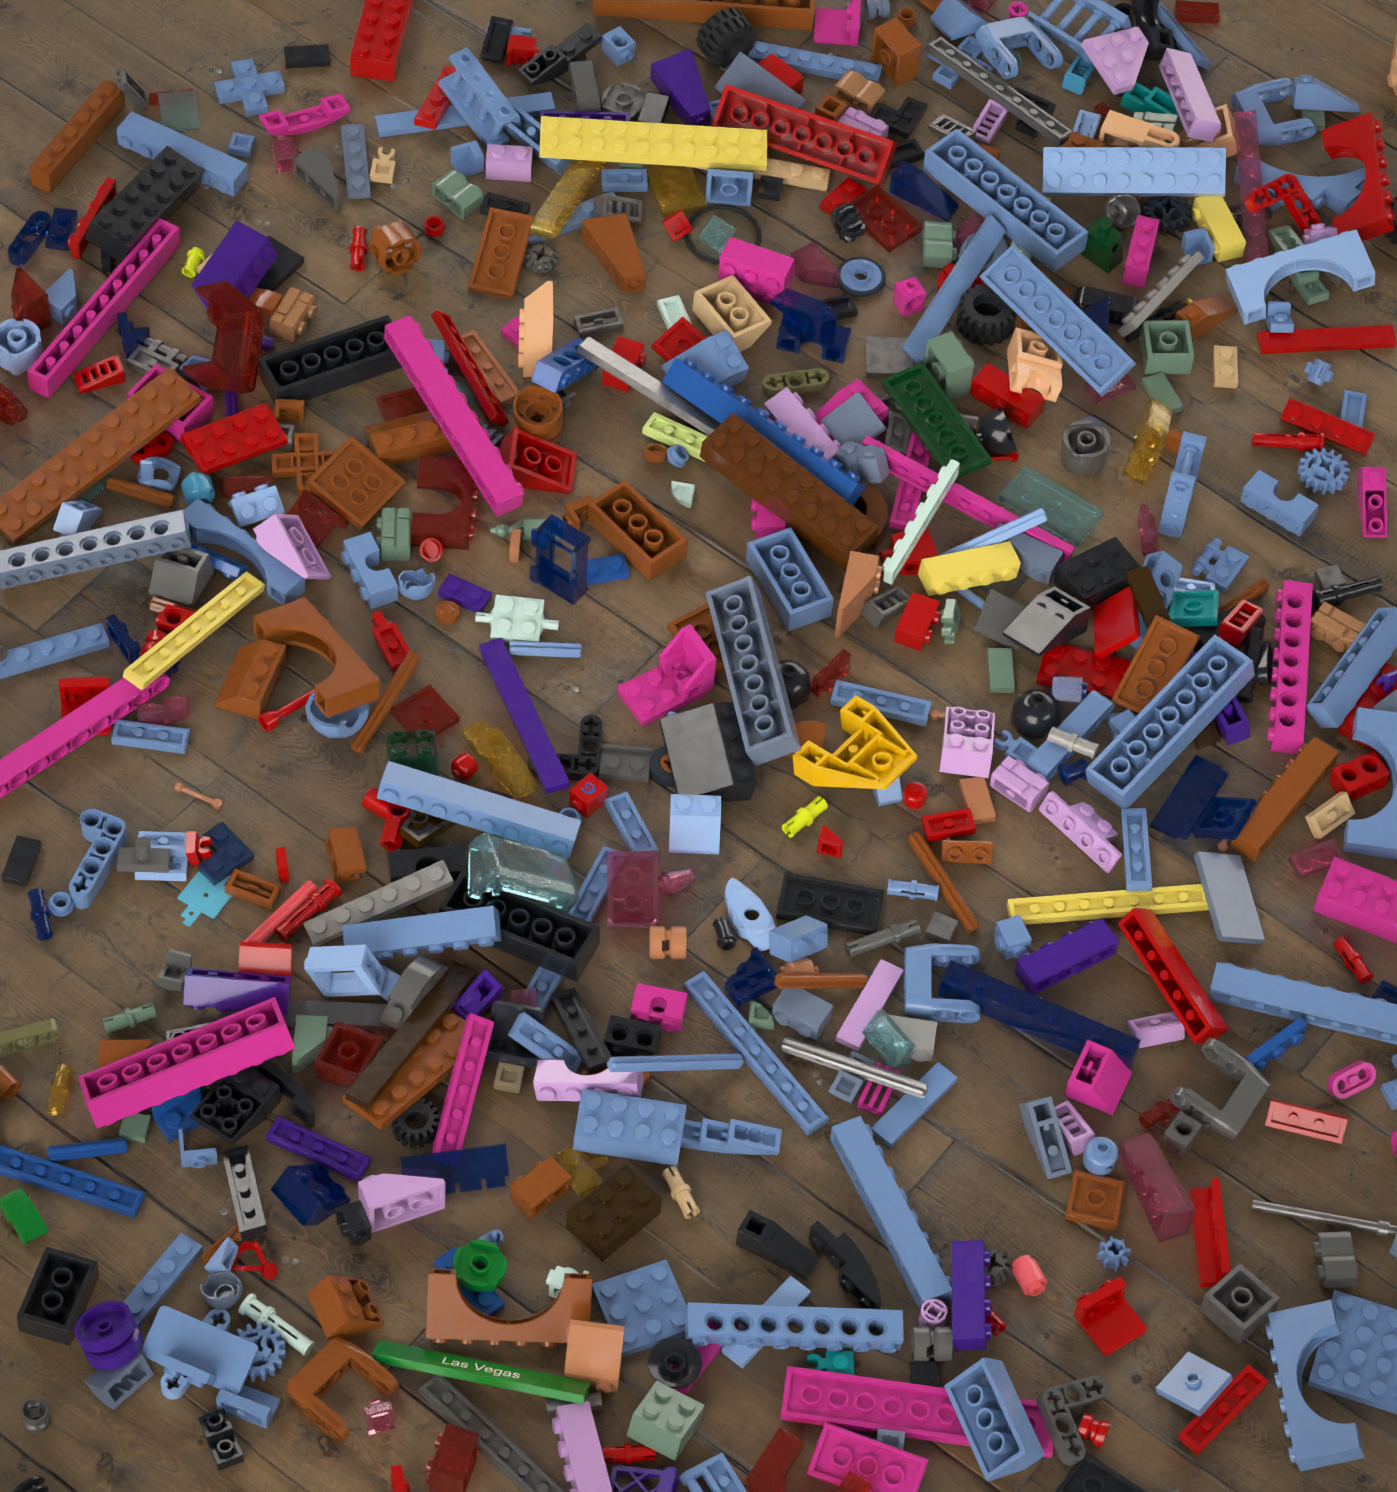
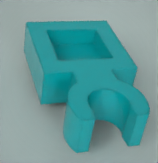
(834, 1361)

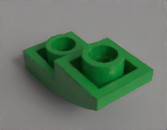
(23, 1215)

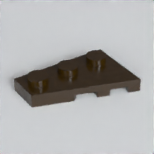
(422, 828)

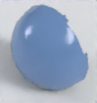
(339, 725)

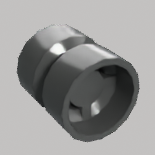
(931, 1343)

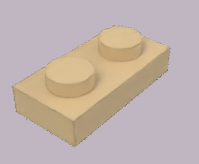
(1225, 366)
(1330, 815)

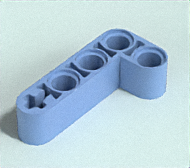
(102, 864)

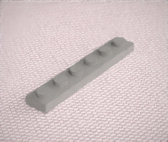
(1156, 296)
(379, 903)

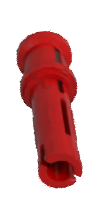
(1294, 441)
(316, 902)

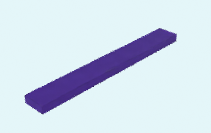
(524, 716)

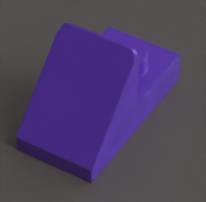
(479, 995)

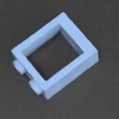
(366, 979)

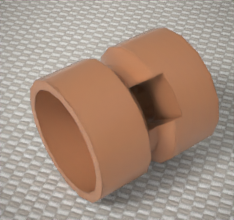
(676, 942)

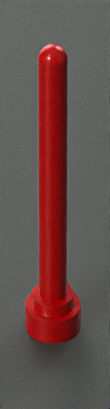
(270, 719)

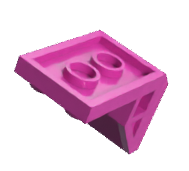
(681, 678)

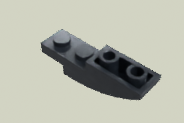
(554, 60)
(855, 1272)

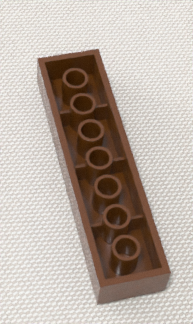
(788, 490)

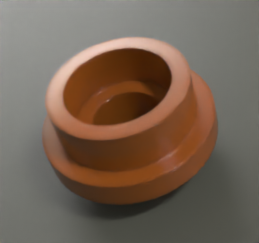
(907, 17)

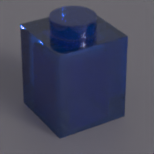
(1069, 688)

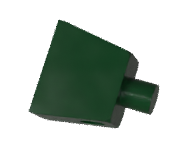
(1103, 244)

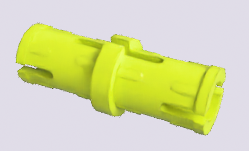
(804, 816)

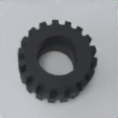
(725, 37)
(984, 328)

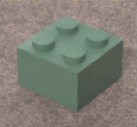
(1166, 347)
(949, 365)
(665, 1420)

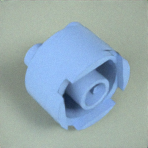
(19, 345)

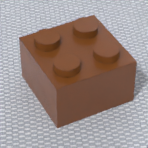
(896, 51)

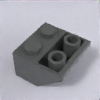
(181, 576)

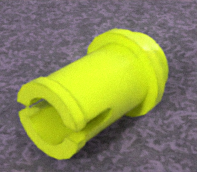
(195, 257)

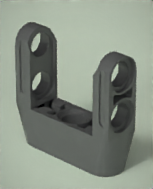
(1241, 1101)

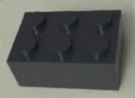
(1096, 572)
(57, 1295)

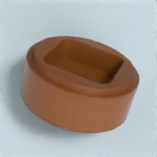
(655, 453)
(447, 612)

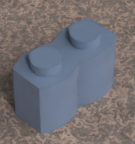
(865, 461)

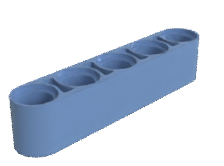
(1083, 721)

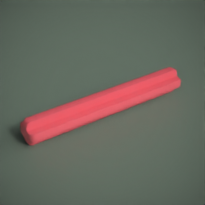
(267, 928)

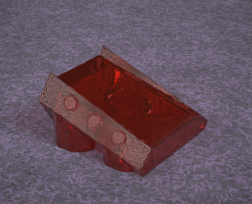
(11, 407)

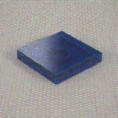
(1224, 818)

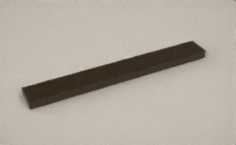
(1149, 605)
(411, 1035)

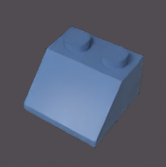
(729, 187)

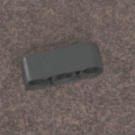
(584, 86)

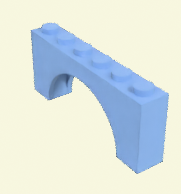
(1338, 255)

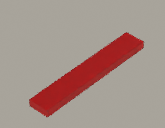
(1327, 339)
(469, 368)

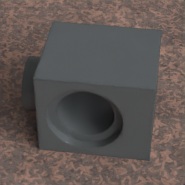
(1178, 1143)

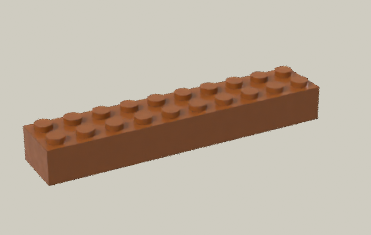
(760, 13)

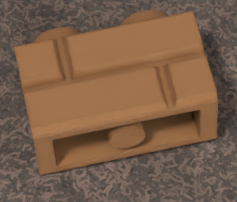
(292, 315)
(1335, 627)

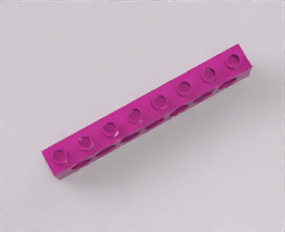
(1291, 667)

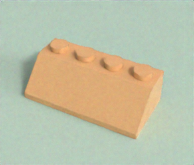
(537, 328)

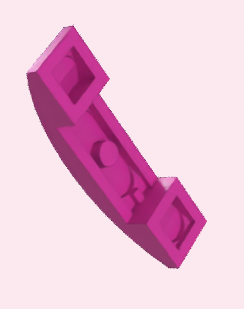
(308, 119)

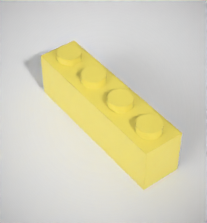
(969, 568)

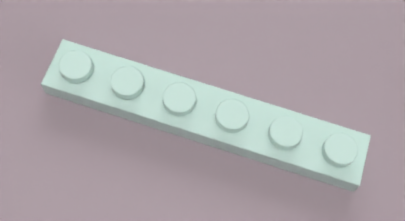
(924, 515)

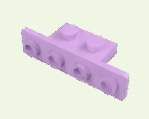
(1084, 829)

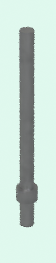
(1381, 1228)

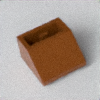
(345, 1307)

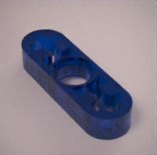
(29, 247)

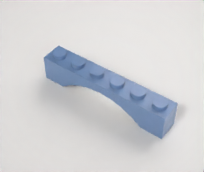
(213, 528)

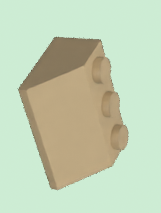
(731, 308)

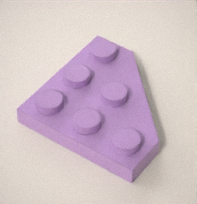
(1118, 57)

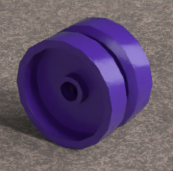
(109, 1335)

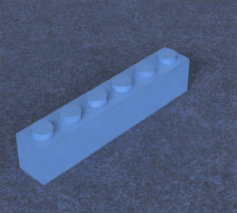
(151, 138)
(1355, 669)
(426, 932)

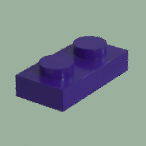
(464, 593)

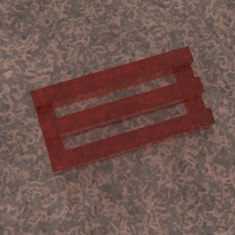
(1197, 12)

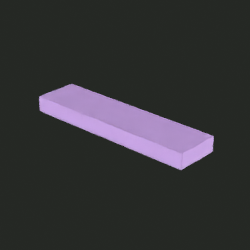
(871, 1000)

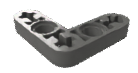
(1063, 1405)

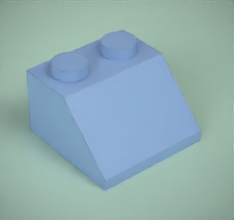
(694, 824)

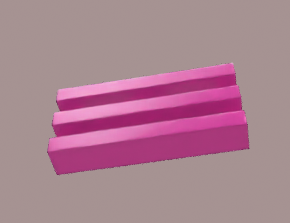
(870, 1107)

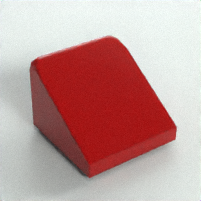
(829, 843)

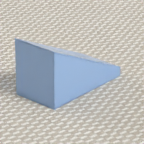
(223, 1257)

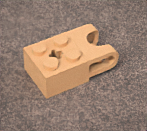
(1135, 133)
(1034, 365)

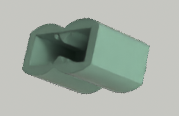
(457, 193)
(937, 244)

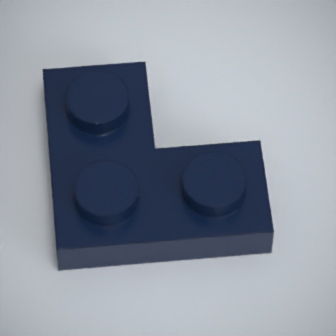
(228, 855)

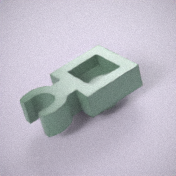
(950, 618)

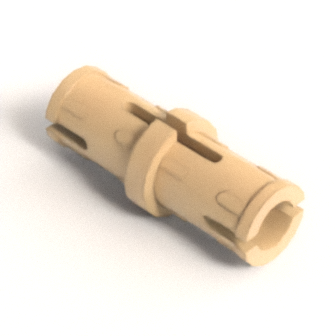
(680, 1192)

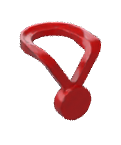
(267, 1269)

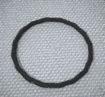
(725, 207)

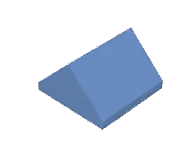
(956, 19)

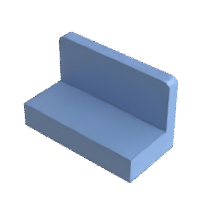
(249, 1405)

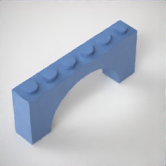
(1376, 833)
(1295, 1336)

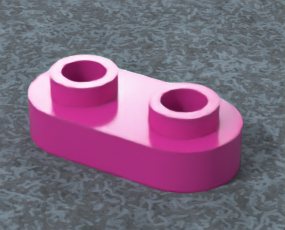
(1349, 1079)

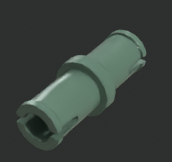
(129, 1018)

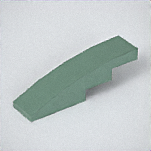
(1305, 281)

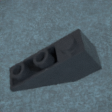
(775, 1245)

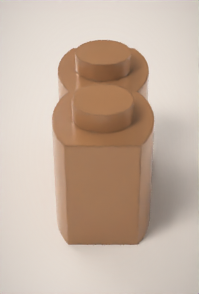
(859, 91)

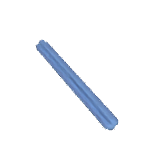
(675, 1062)

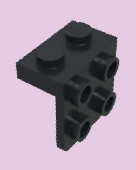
(503, 1047)

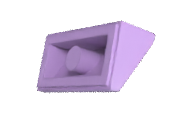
(1157, 1029)

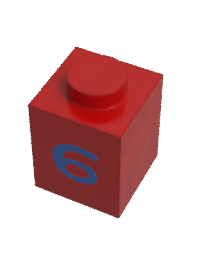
(588, 795)

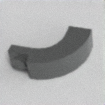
(411, 989)

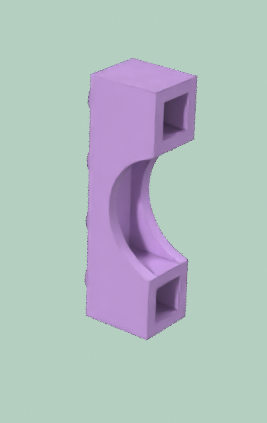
(557, 1083)

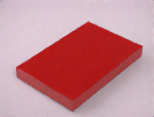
(1115, 623)

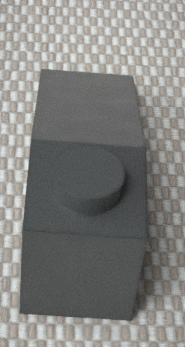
(316, 172)

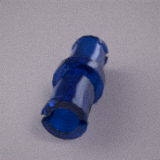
(40, 914)

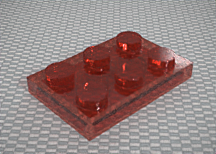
(886, 219)

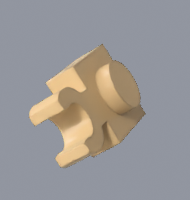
(383, 167)

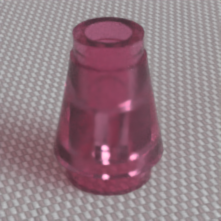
(674, 881)

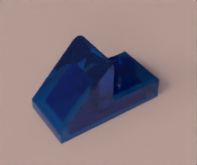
(131, 336)

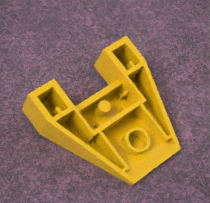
(866, 760)

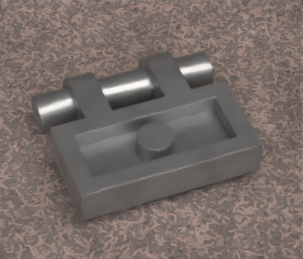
(145, 358)

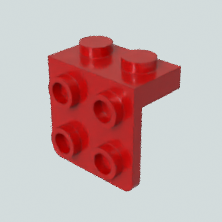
(78, 691)
(1109, 1317)

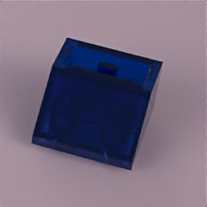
(309, 1193)

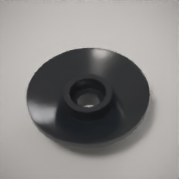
(676, 1352)

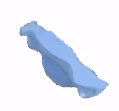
(739, 901)

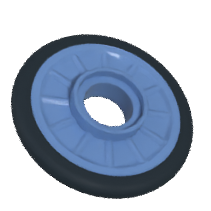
(861, 265)

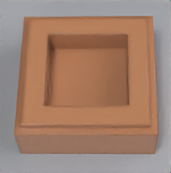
(514, 549)

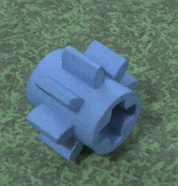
(1319, 372)
(1113, 1253)

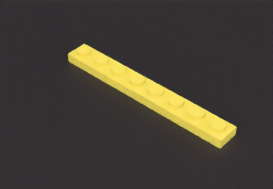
(193, 630)
(1107, 904)

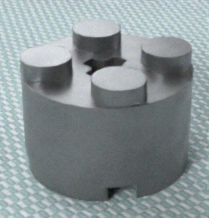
(1084, 447)

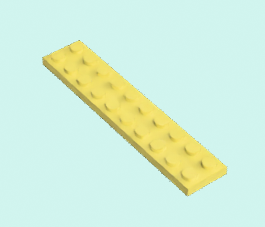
(653, 143)

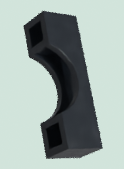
(1158, 37)

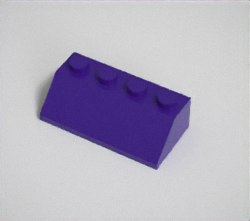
(239, 259)

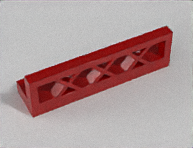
(1210, 1234)

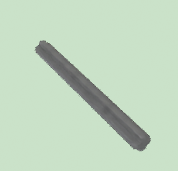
(854, 1067)

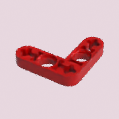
(1288, 195)

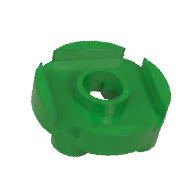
(475, 1279)

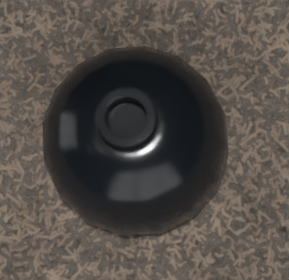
(996, 433)
(796, 682)
(1035, 713)

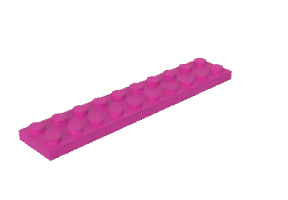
(876, 1403)

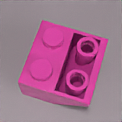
(1098, 1078)

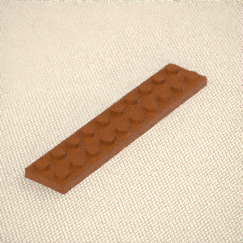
(95, 454)

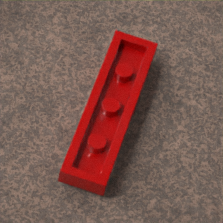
(435, 104)
(104, 195)
(1334, 428)
(1223, 1410)

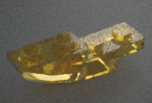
(1149, 441)
(502, 757)

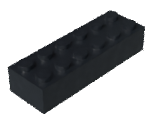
(151, 195)
(329, 362)
(533, 929)

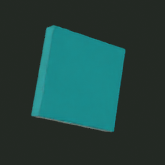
(1194, 608)

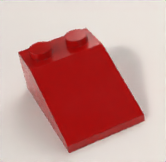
(538, 462)

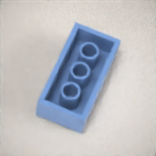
(789, 579)
(629, 1127)

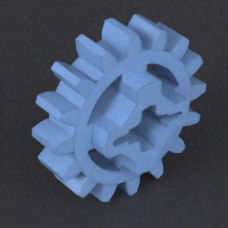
(1323, 471)
(265, 1361)

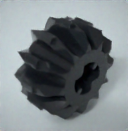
(847, 222)

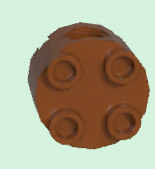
(395, 247)

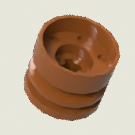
(539, 413)

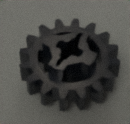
(1178, 213)

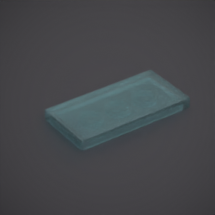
(1065, 511)

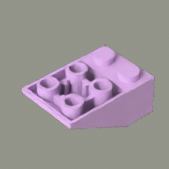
(967, 742)

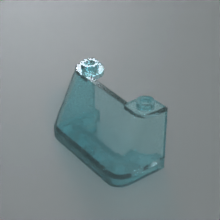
(522, 870)

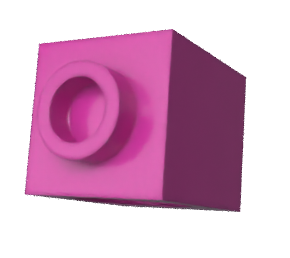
(909, 296)

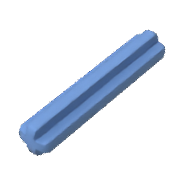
(547, 649)

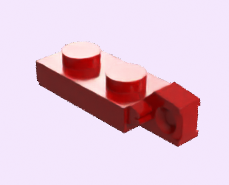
(389, 640)

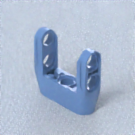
(1013, 34)
(1268, 132)
(917, 983)

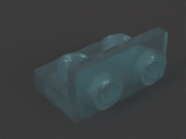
(889, 1040)

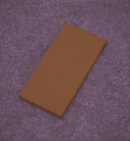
(501, 253)
(1155, 664)

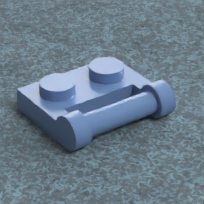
(716, 1473)

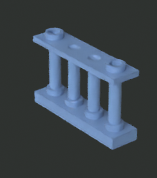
(1099, 10)
(478, 99)
(1182, 484)

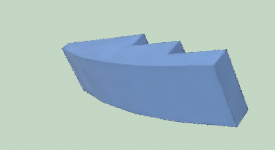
(731, 1137)

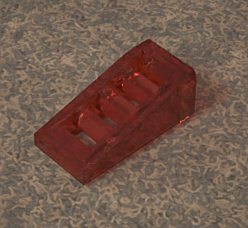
(237, 484)

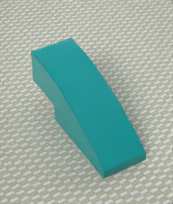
(1143, 100)

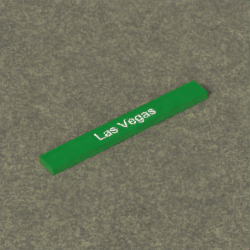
(481, 1372)

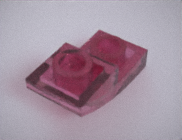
(172, 710)

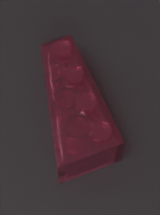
(1156, 1187)

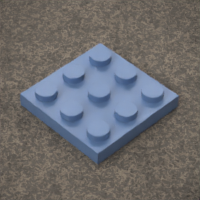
(645, 1303)

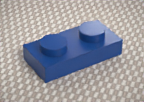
(607, 569)

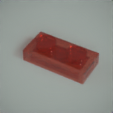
(830, 673)

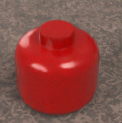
(464, 766)
(914, 795)

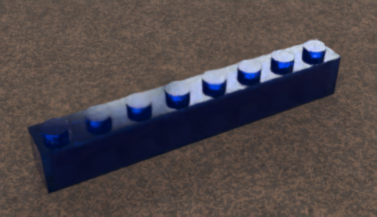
(1034, 1013)

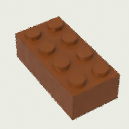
(637, 530)

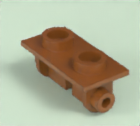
(966, 851)

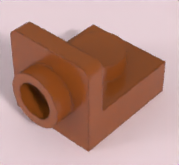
(577, 511)

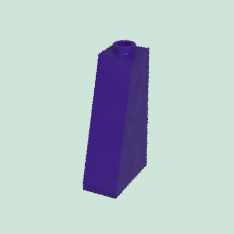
(681, 80)

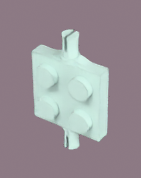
(517, 619)

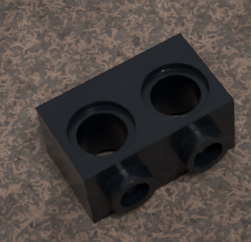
(633, 1033)

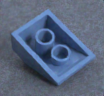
(718, 356)

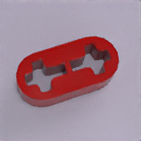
(154, 449)

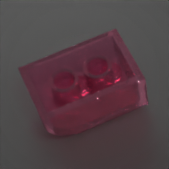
(632, 889)

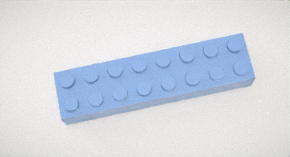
(1134, 171)

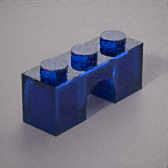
(834, 347)

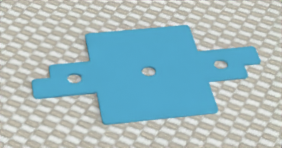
(194, 897)

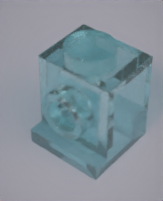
(716, 233)

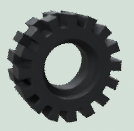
(421, 1135)

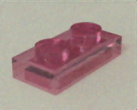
(1315, 858)

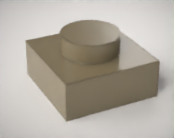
(509, 1077)

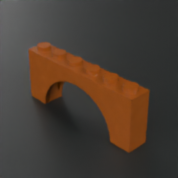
(303, 626)
(455, 1318)

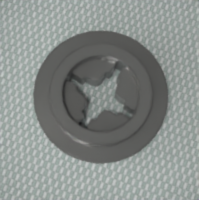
(546, 262)
(1004, 1266)

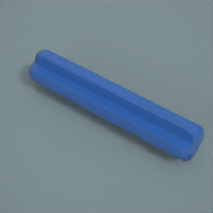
(87, 1149)

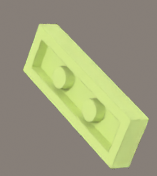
(674, 434)

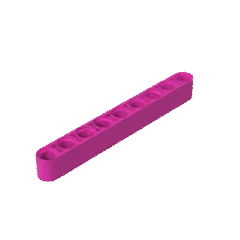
(74, 731)

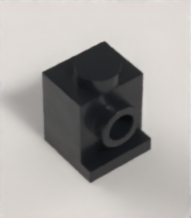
(353, 1223)

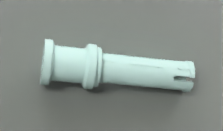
(267, 1316)

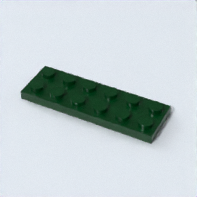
(935, 419)

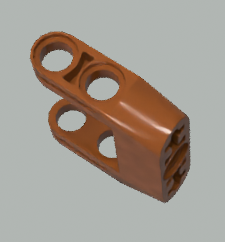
(324, 1371)

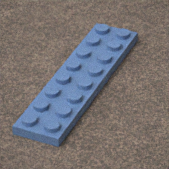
(1057, 320)

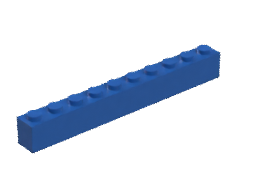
(720, 403)

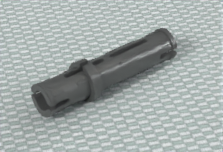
(892, 934)

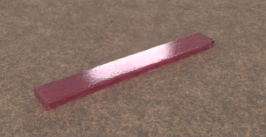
(1249, 180)

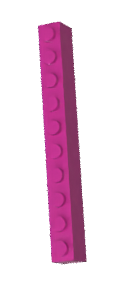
(102, 308)
(454, 416)

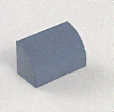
(118, 1384)

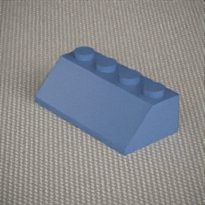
(994, 1419)

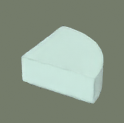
(683, 493)

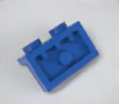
(175, 1114)

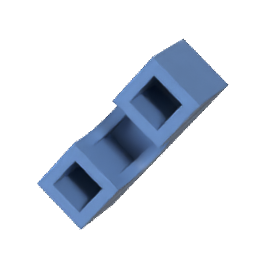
(1292, 515)
(375, 586)

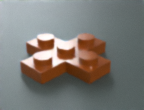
(302, 462)

